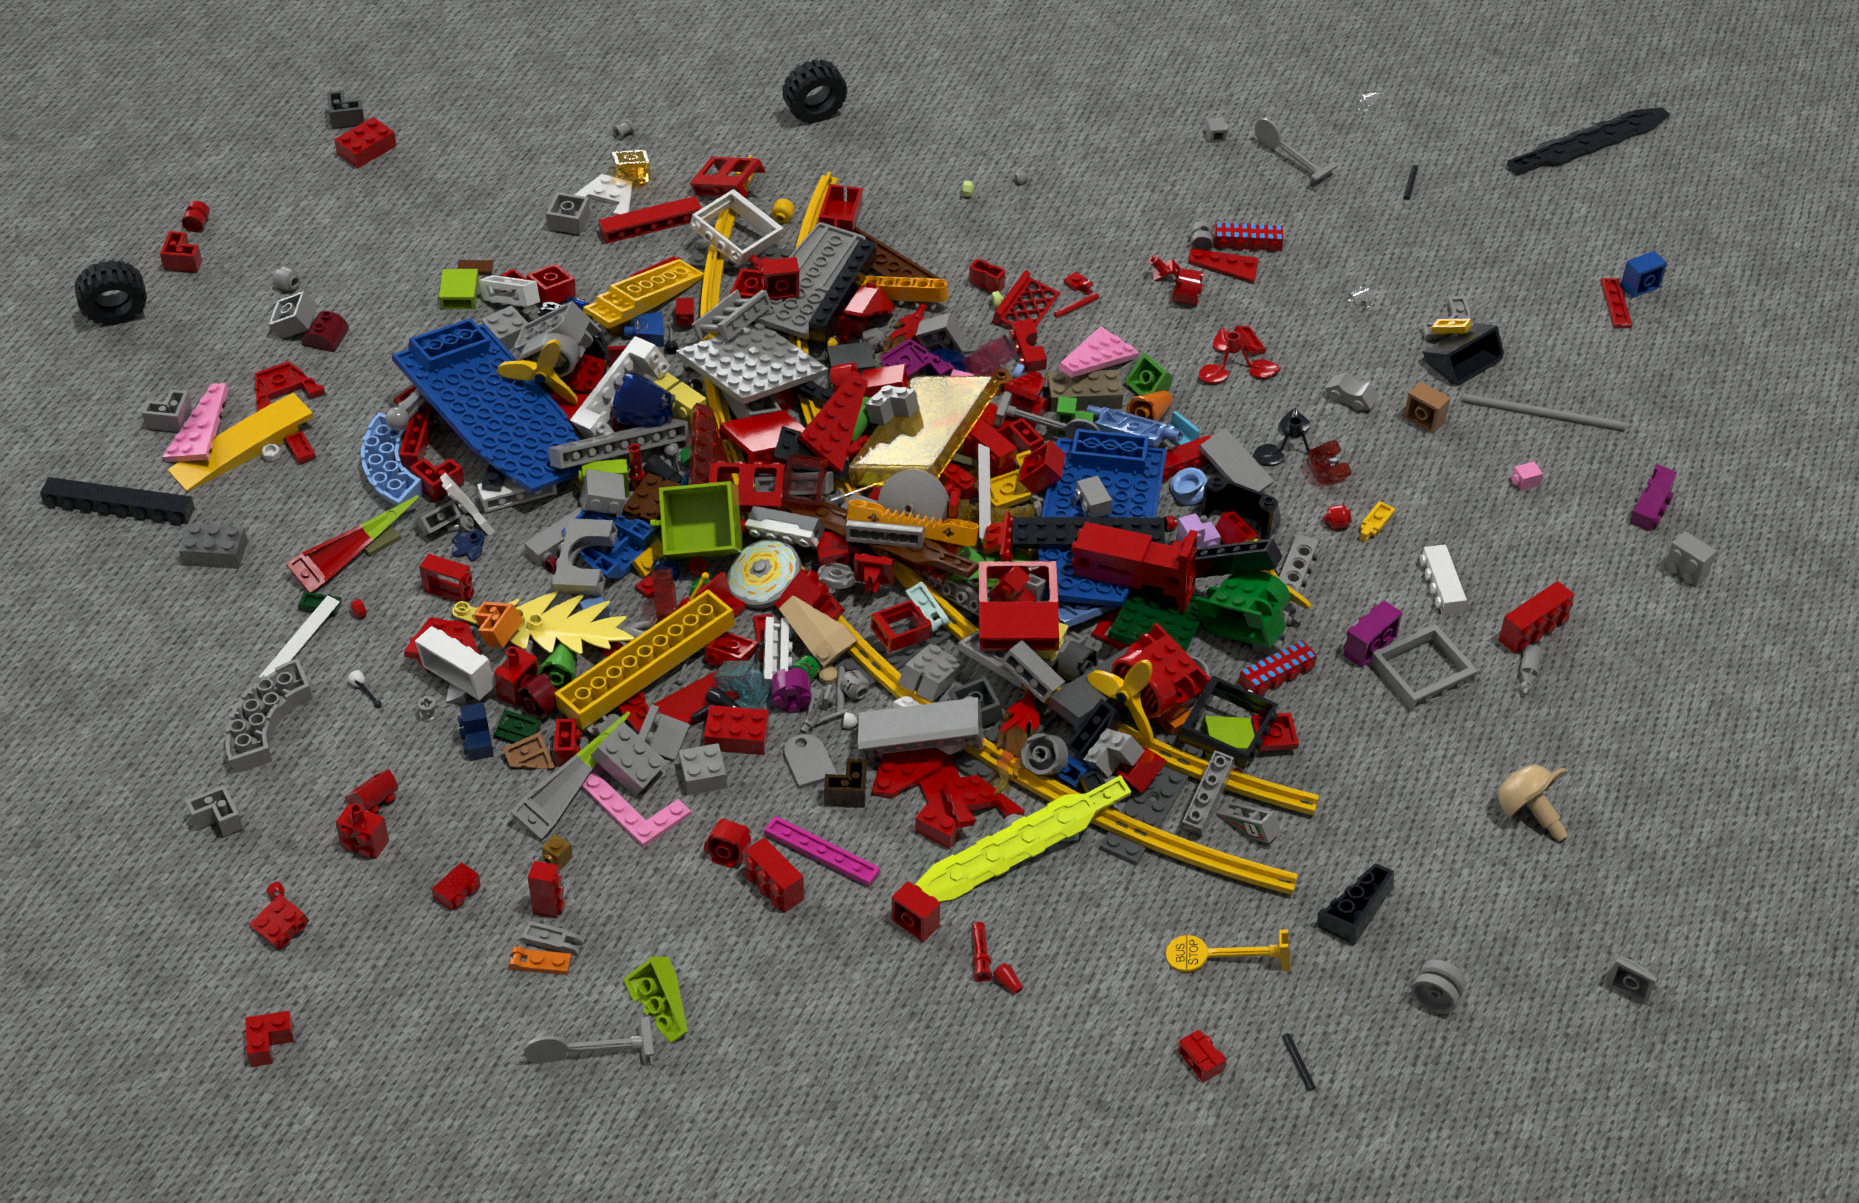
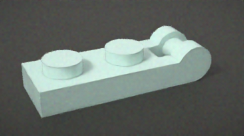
(928, 605)

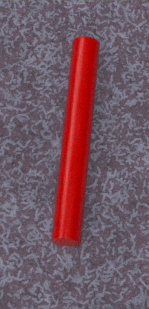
(1076, 305)

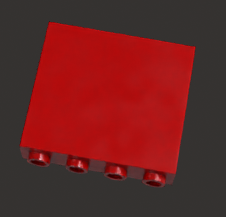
(758, 434)

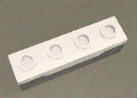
(785, 526)

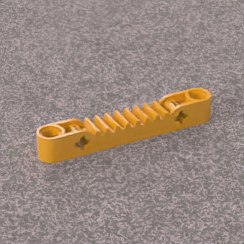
(961, 532)

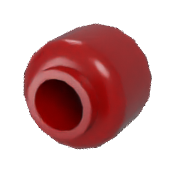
(1338, 517)

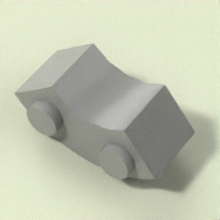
(1351, 392)

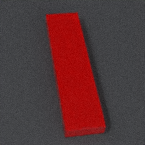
(1616, 303)

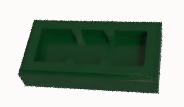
(311, 601)

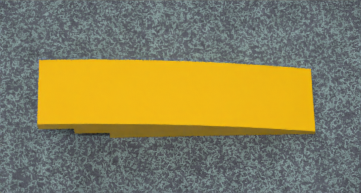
(642, 293)
(244, 441)

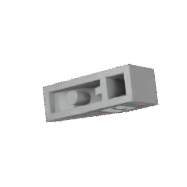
(1252, 821)

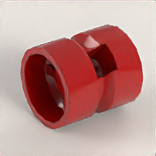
(195, 216)

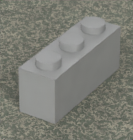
(1032, 671)

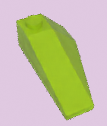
(659, 992)

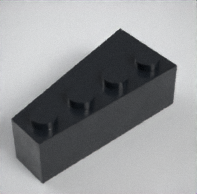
(1356, 907)

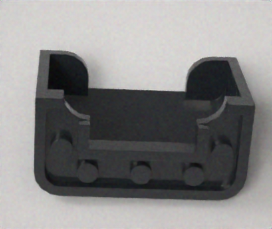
(1254, 505)

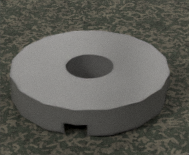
(836, 576)

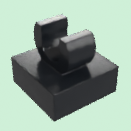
(1091, 780)

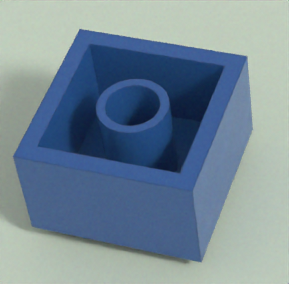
(1643, 274)

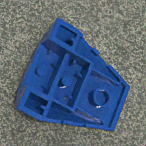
(630, 542)

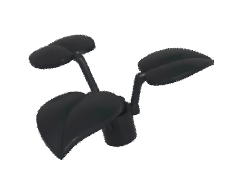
(1294, 425)

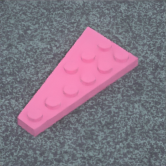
(1097, 352)
(197, 432)

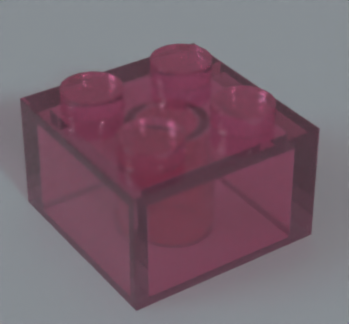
(989, 356)

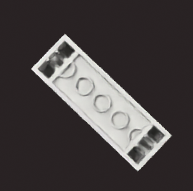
(595, 411)

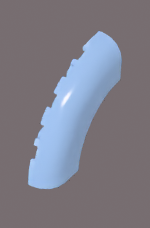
(383, 465)

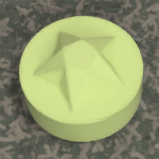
(997, 298)

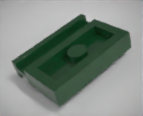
(515, 727)

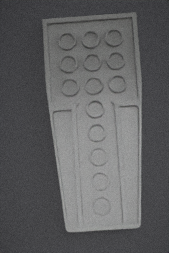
(819, 263)

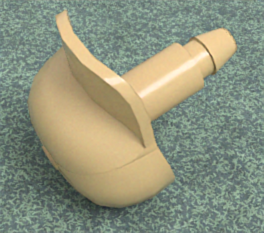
(1527, 788)

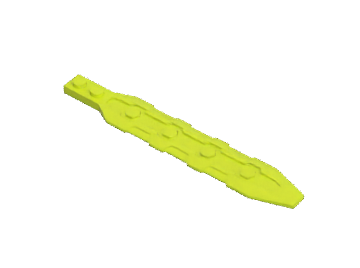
(1021, 840)

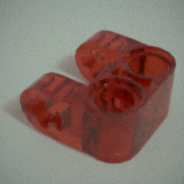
(1322, 465)

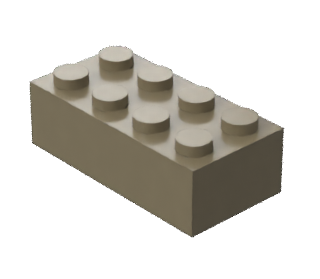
(1094, 388)

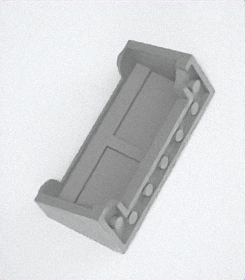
(920, 727)

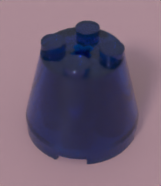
(642, 403)

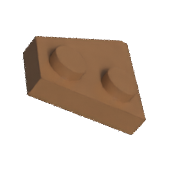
(529, 753)

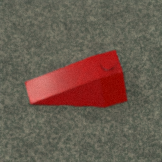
(869, 301)

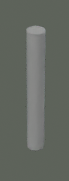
(840, 693)

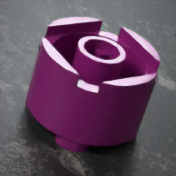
(791, 690)

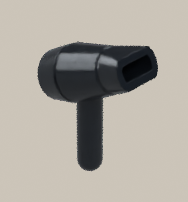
(715, 698)

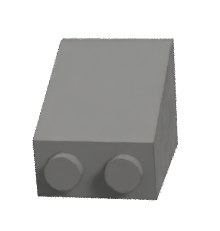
(603, 492)

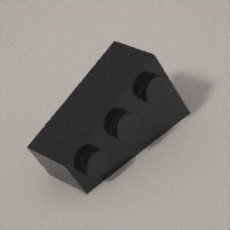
(1102, 717)

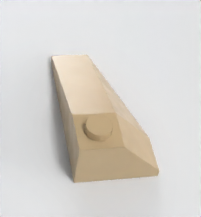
(818, 631)

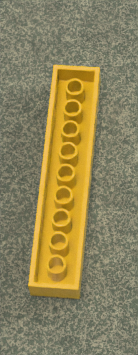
(644, 659)

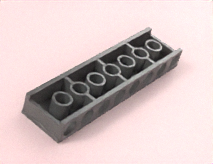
(1079, 697)

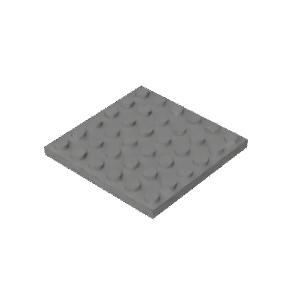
(752, 363)

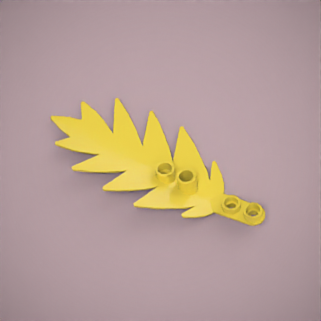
(557, 624)

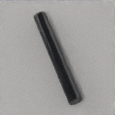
(1410, 184)
(1298, 1062)

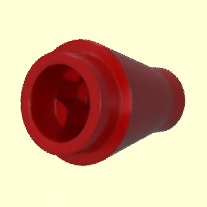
(1006, 976)

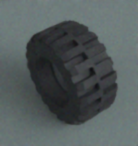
(804, 80)
(108, 277)

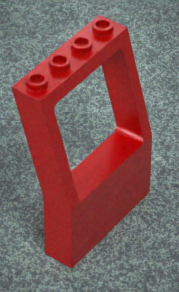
(1008, 623)

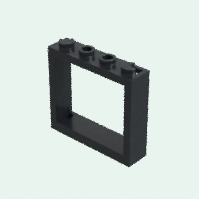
(1240, 698)

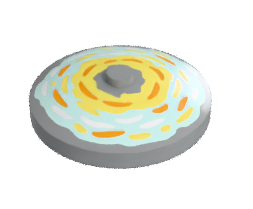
(763, 572)

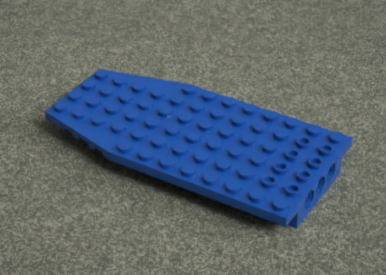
(495, 416)
(1133, 480)

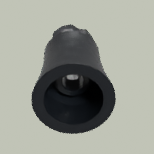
(658, 467)

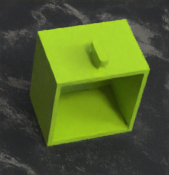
(700, 520)

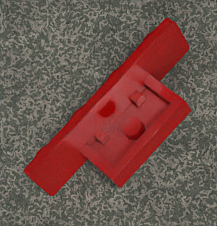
(1000, 537)

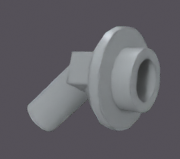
(465, 525)

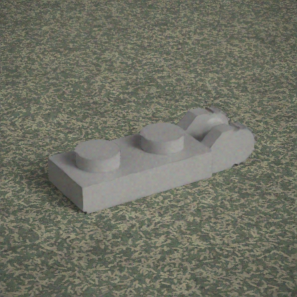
(551, 938)

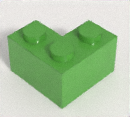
(1067, 411)

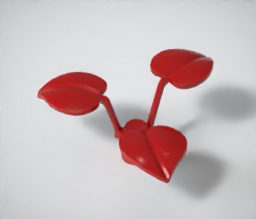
(1232, 343)

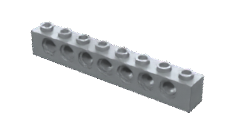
(617, 443)
(1294, 575)

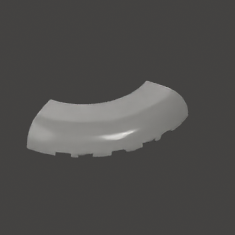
(260, 713)

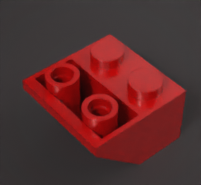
(1142, 771)

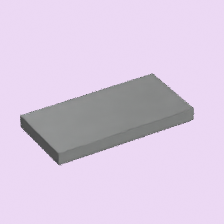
(1235, 461)

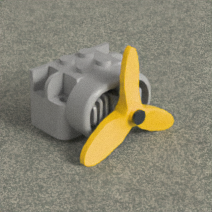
(552, 348)

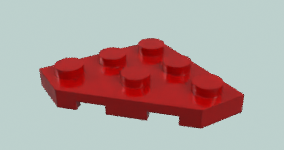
(905, 770)

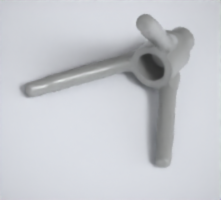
(812, 719)

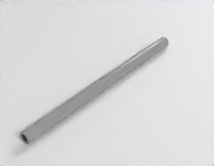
(1545, 412)

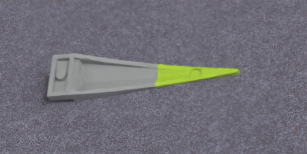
(547, 801)

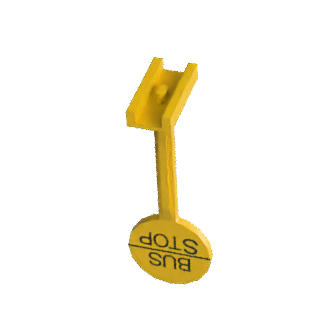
(1190, 953)

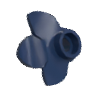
(468, 545)

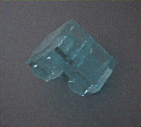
(744, 679)

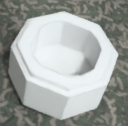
(271, 452)

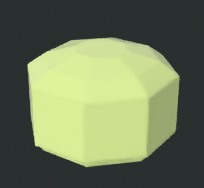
(968, 189)

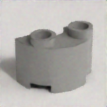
(601, 725)

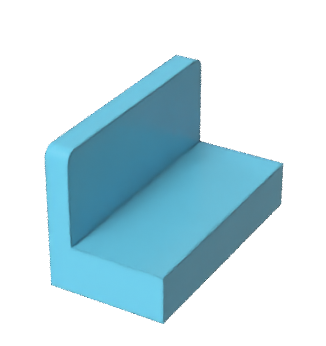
(1190, 432)

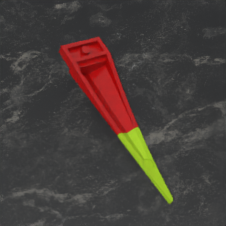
(324, 561)

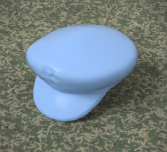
(1188, 486)

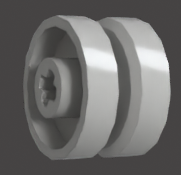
(1438, 986)

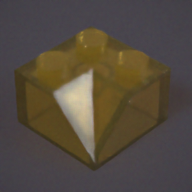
(632, 165)

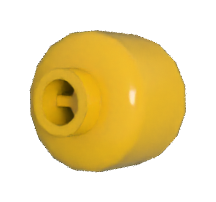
(783, 210)

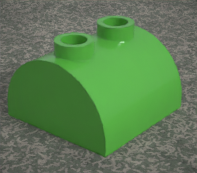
(1148, 376)

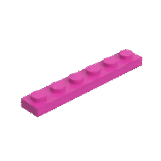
(822, 851)

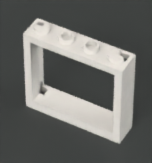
(748, 212)

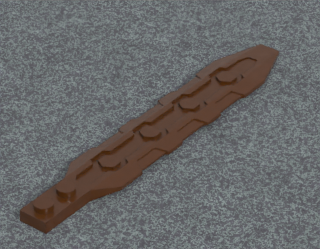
(930, 554)

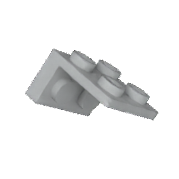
(663, 733)

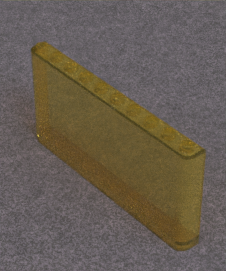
(931, 435)

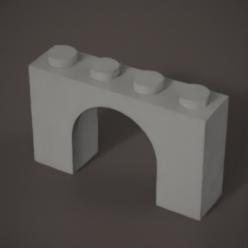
(578, 536)

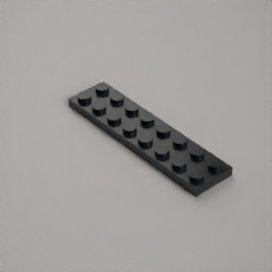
(1063, 531)

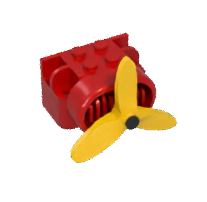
(1153, 679)

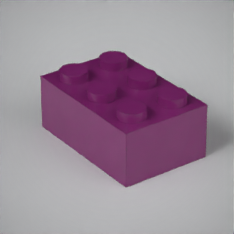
(1372, 633)

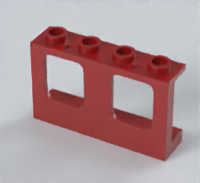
(721, 183)
(747, 496)

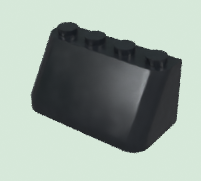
(1466, 354)

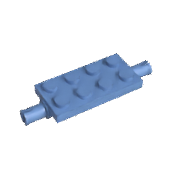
(1126, 423)
(1073, 613)

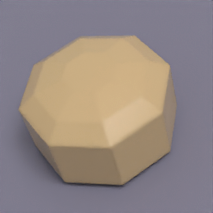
(828, 675)

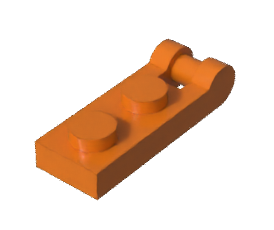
(540, 961)

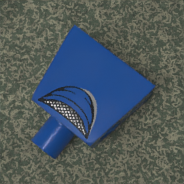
(647, 327)

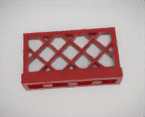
(1014, 299)

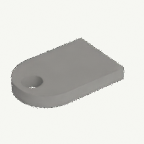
(808, 762)

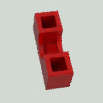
(1024, 334)

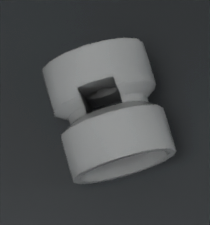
(1202, 236)

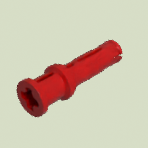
(634, 453)
(981, 959)

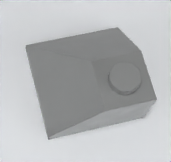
(1632, 979)

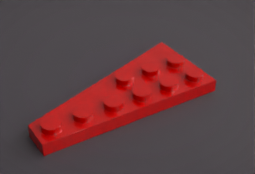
(834, 425)

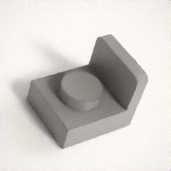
(828, 698)

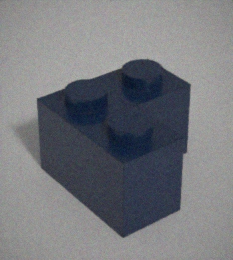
(475, 732)

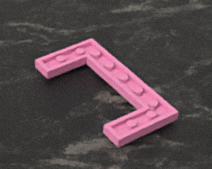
(626, 816)

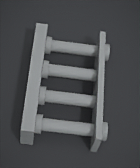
(732, 315)

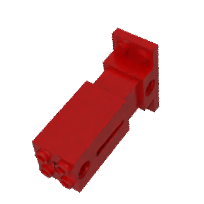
(1135, 560)

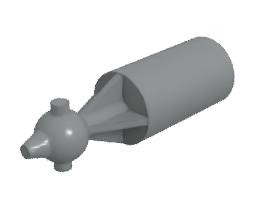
(1529, 667)

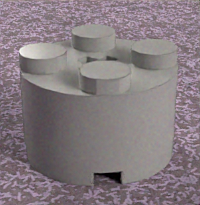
(1040, 744)

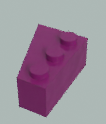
(1654, 498)

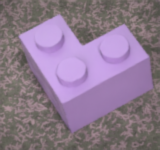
(1206, 532)

